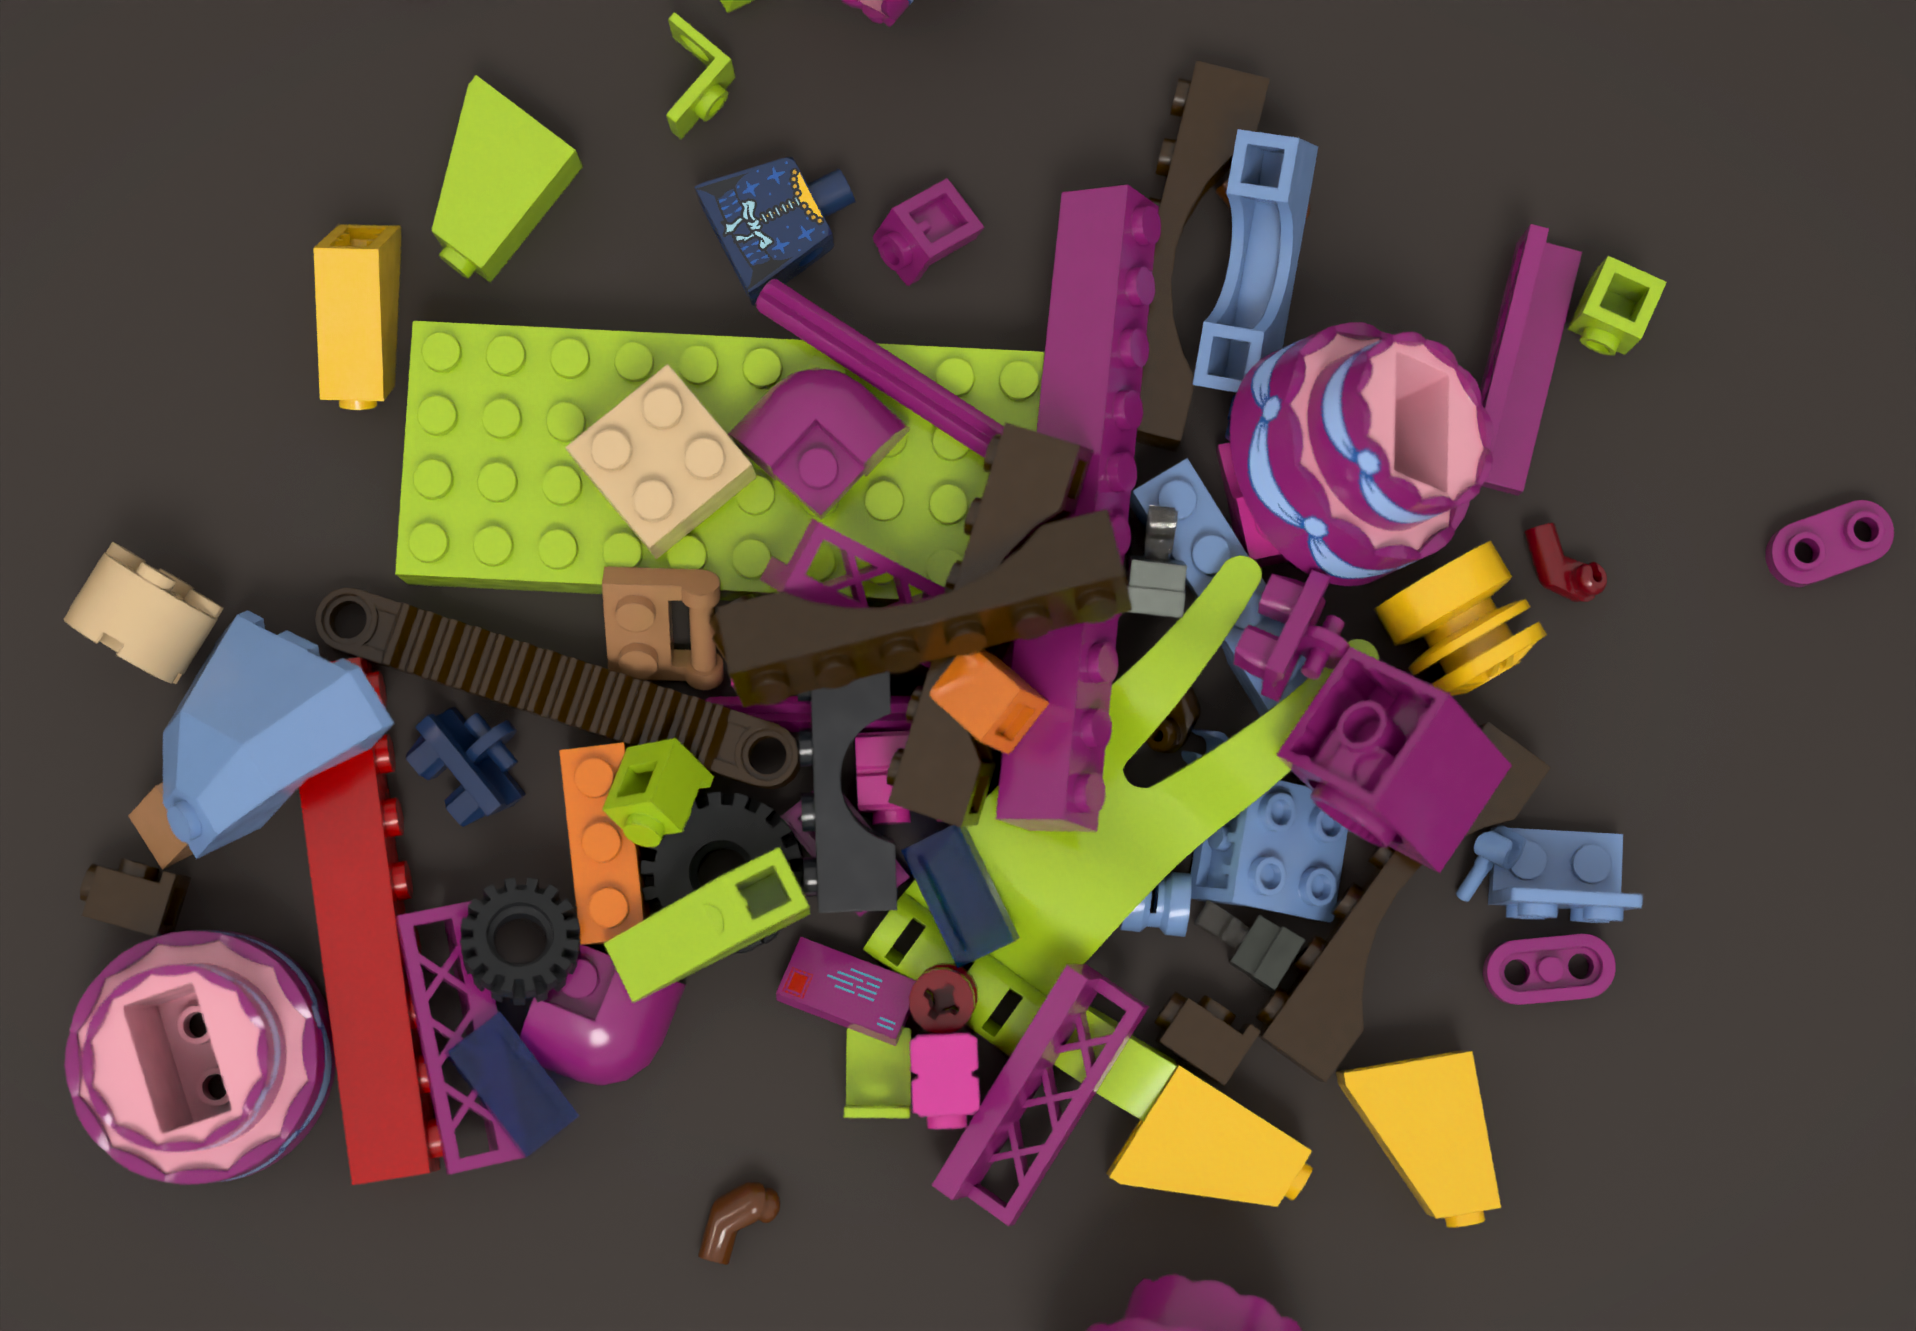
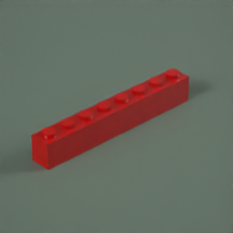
(369, 998)

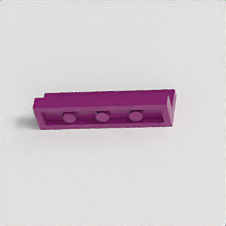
(1525, 352)
(794, 580)
(476, 1009)
(1021, 1079)

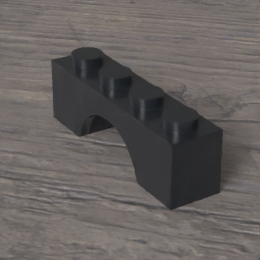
(852, 862)

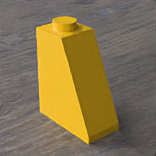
(357, 313)
(1431, 1130)
(1210, 1148)

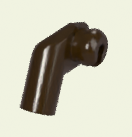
(1177, 726)

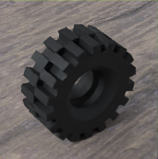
(715, 824)

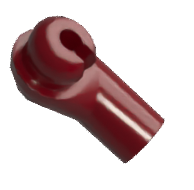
(1559, 572)

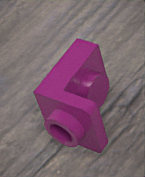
(925, 230)

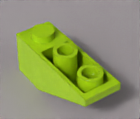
(708, 925)

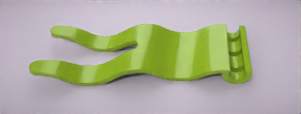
(1079, 886)

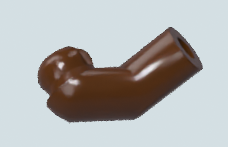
(734, 1212)

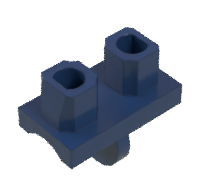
(476, 759)

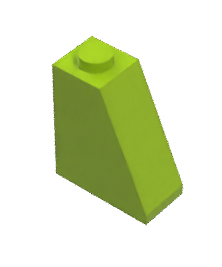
(497, 182)

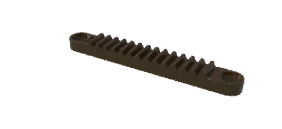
(554, 686)

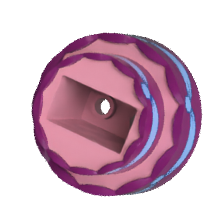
(1359, 449)
(146, 1077)

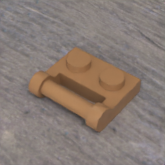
(642, 626)

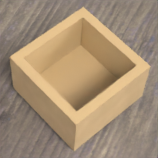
(662, 461)

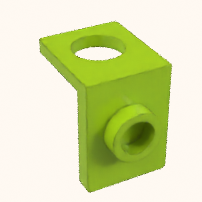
(708, 91)
(877, 1077)

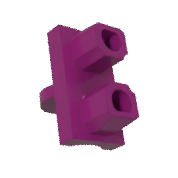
(1299, 608)

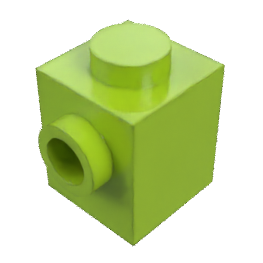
(1616, 307)

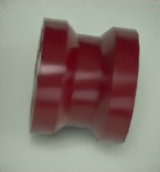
(950, 989)

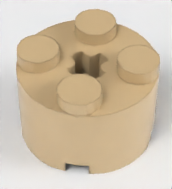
(143, 614)

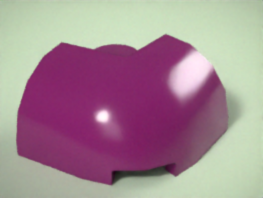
(818, 435)
(594, 1027)

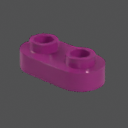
(1832, 543)
(1547, 969)

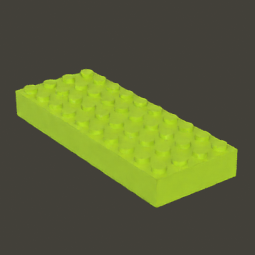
(508, 508)

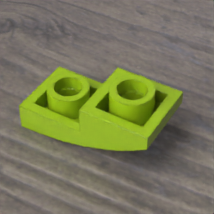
(1136, 1074)

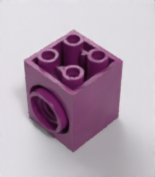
(1394, 759)

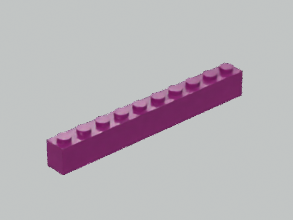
(1094, 401)

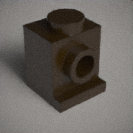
(134, 897)
(1204, 1035)

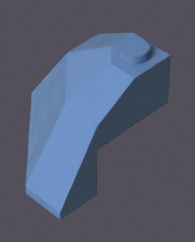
(257, 728)

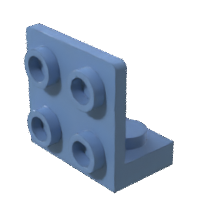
(1274, 857)
(1564, 873)

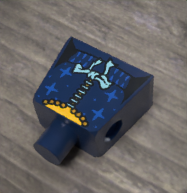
(773, 220)

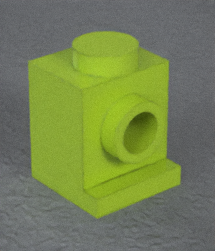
(655, 791)

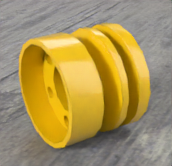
(1461, 621)

